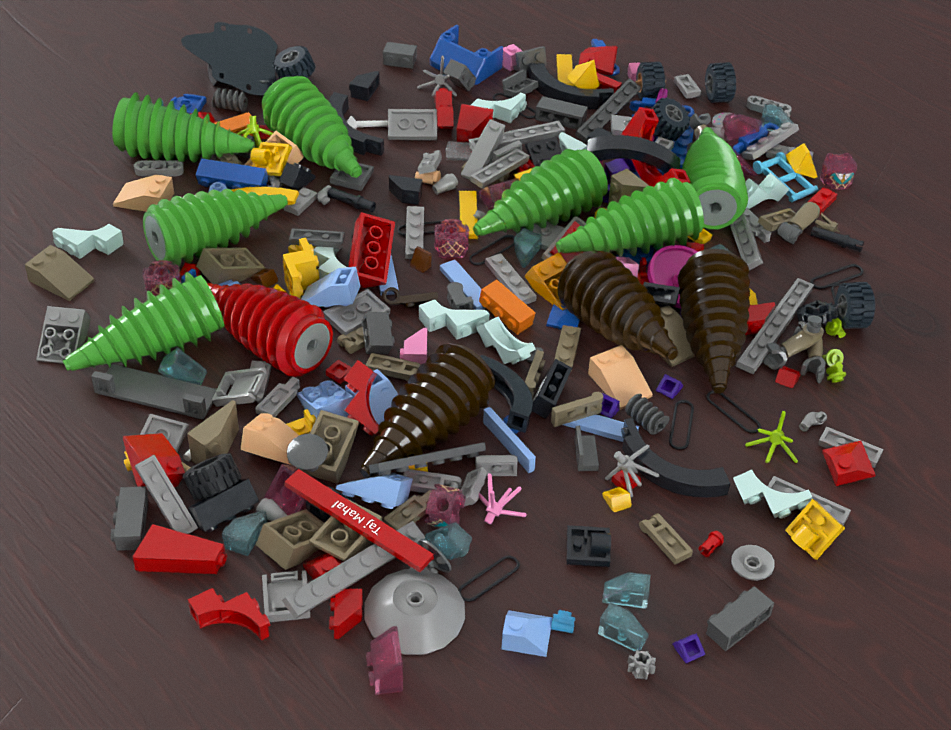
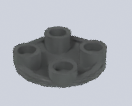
(307, 452)

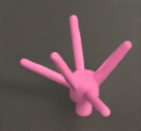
(495, 508)

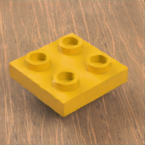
(271, 157)
(814, 529)

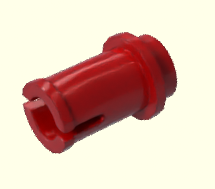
(714, 540)

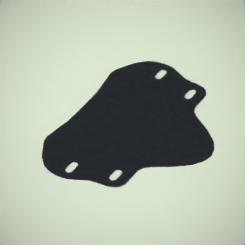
(237, 55)

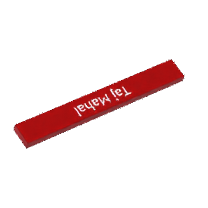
(359, 520)

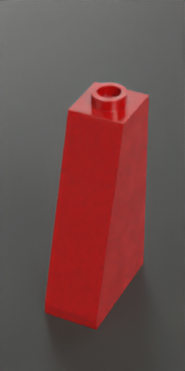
(178, 553)

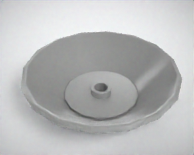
(420, 625)

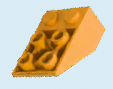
(545, 278)

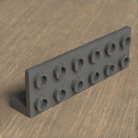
(154, 391)

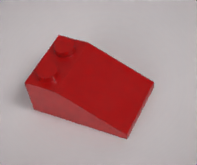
(144, 446)

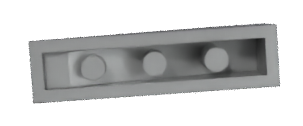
(484, 148)

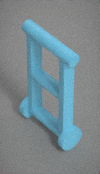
(780, 159)

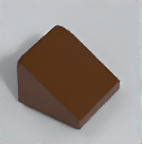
(421, 260)
(265, 277)

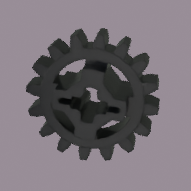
(825, 310)

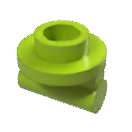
(835, 328)
(833, 356)
(835, 372)

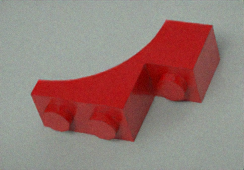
(444, 108)
(361, 379)
(242, 610)

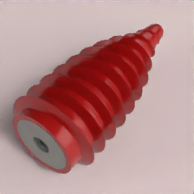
(275, 326)

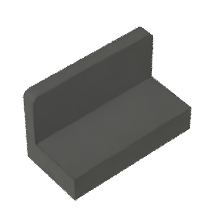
(585, 451)

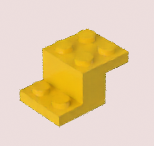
(300, 268)

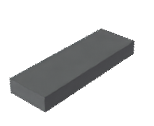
(318, 237)

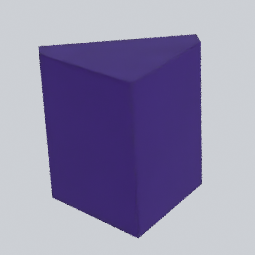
(610, 406)

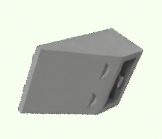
(62, 333)

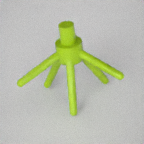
(254, 129)
(776, 438)

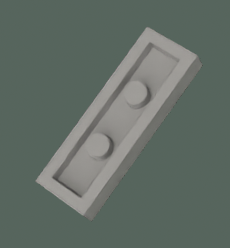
(833, 438)

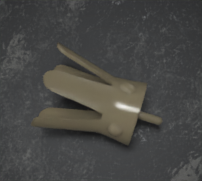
(830, 225)

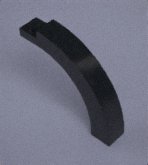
(560, 91)
(360, 141)
(634, 148)
(514, 391)
(672, 477)

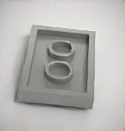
(412, 124)
(350, 317)

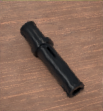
(357, 201)
(844, 241)

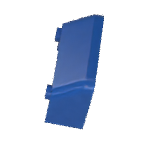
(480, 63)

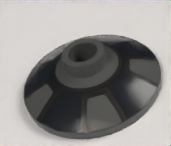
(440, 561)

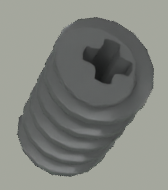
(230, 101)
(646, 414)

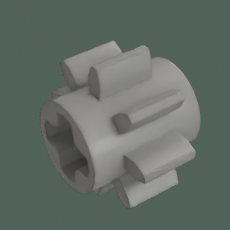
(641, 664)

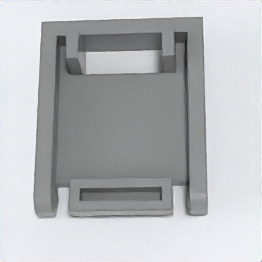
(244, 389)
(281, 586)

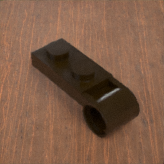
(409, 300)

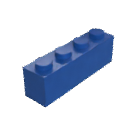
(230, 174)

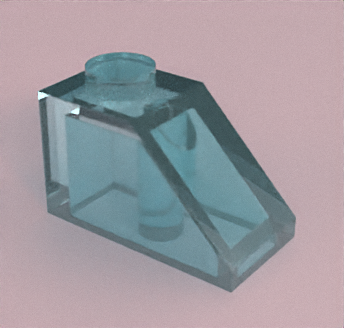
(774, 115)
(527, 246)
(182, 367)
(244, 532)
(450, 540)
(628, 590)
(622, 627)

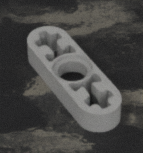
(757, 104)
(168, 168)

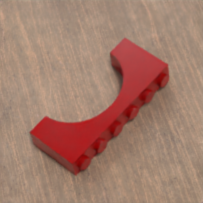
(643, 126)

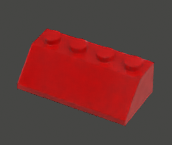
(371, 249)

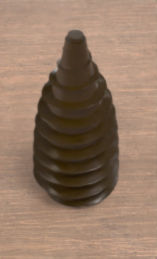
(614, 303)
(715, 310)
(432, 405)

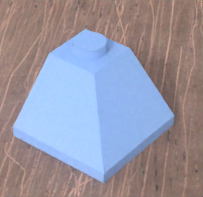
(526, 633)

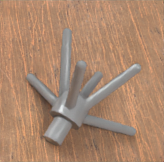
(439, 79)
(627, 465)

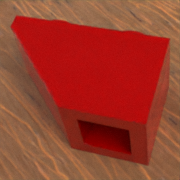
(347, 611)

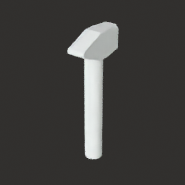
(351, 121)

